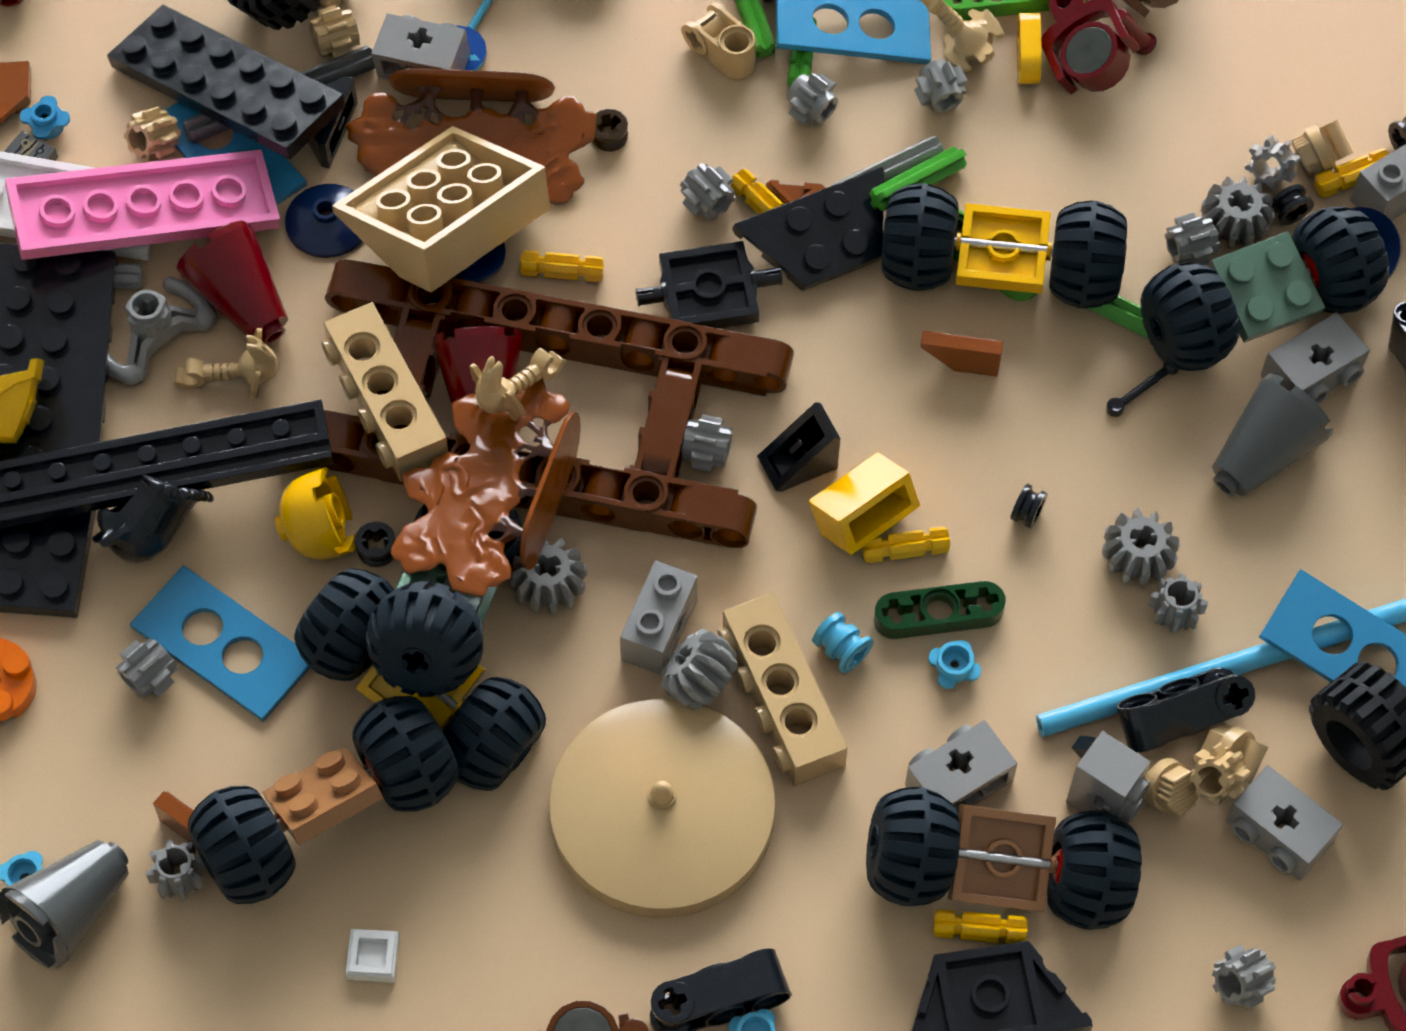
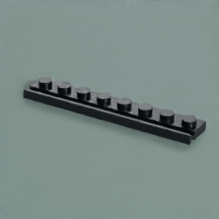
(184, 456)

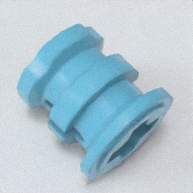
(842, 642)

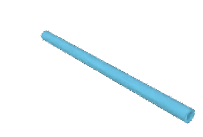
(1238, 662)

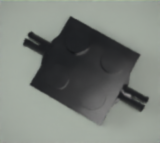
(709, 285)

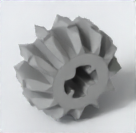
(1239, 211)
(1123, 550)
(552, 579)
(699, 669)

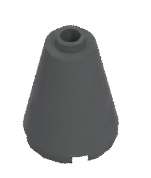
(1269, 436)
(63, 901)

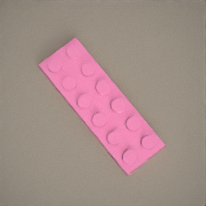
(139, 203)

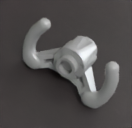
(156, 323)

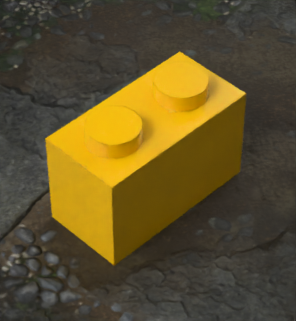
(864, 503)

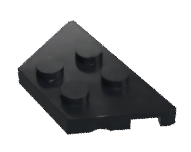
(820, 232)
(996, 991)

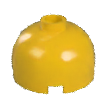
(315, 516)

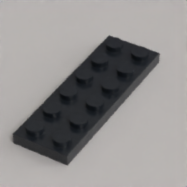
(227, 81)

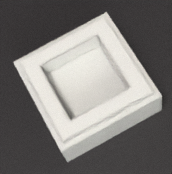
(372, 955)

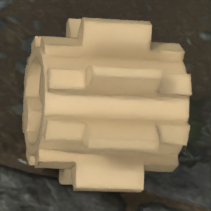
(334, 31)
(152, 134)
(1230, 767)

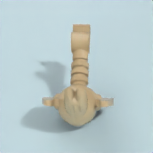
(971, 37)
(255, 365)
(499, 394)

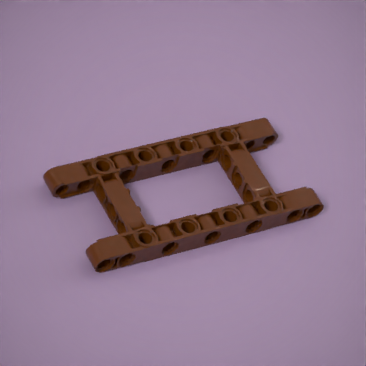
(569, 328)

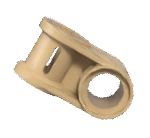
(722, 42)

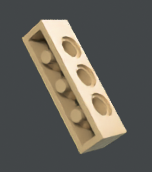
(362, 335)
(801, 755)

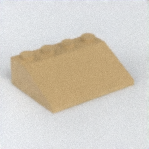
(445, 206)

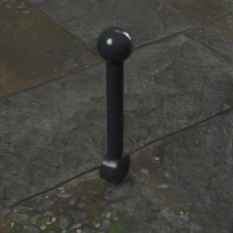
(1116, 405)

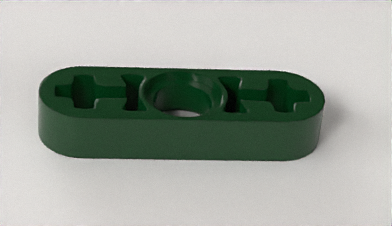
(951, 594)

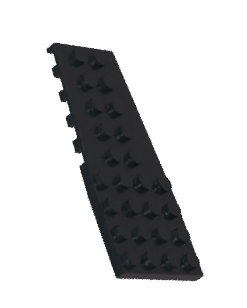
(61, 315)

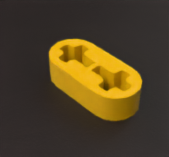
(1029, 48)

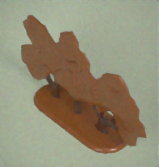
(547, 141)
(477, 490)

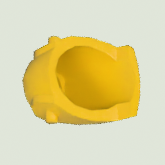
(18, 400)

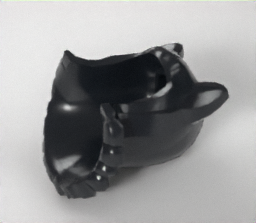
(147, 520)

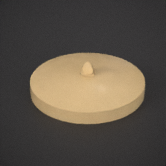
(662, 808)

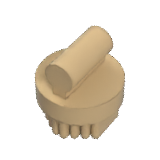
(1321, 147)
(1237, 740)
(1170, 787)

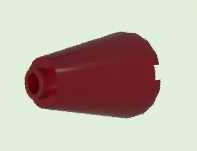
(236, 280)
(475, 346)

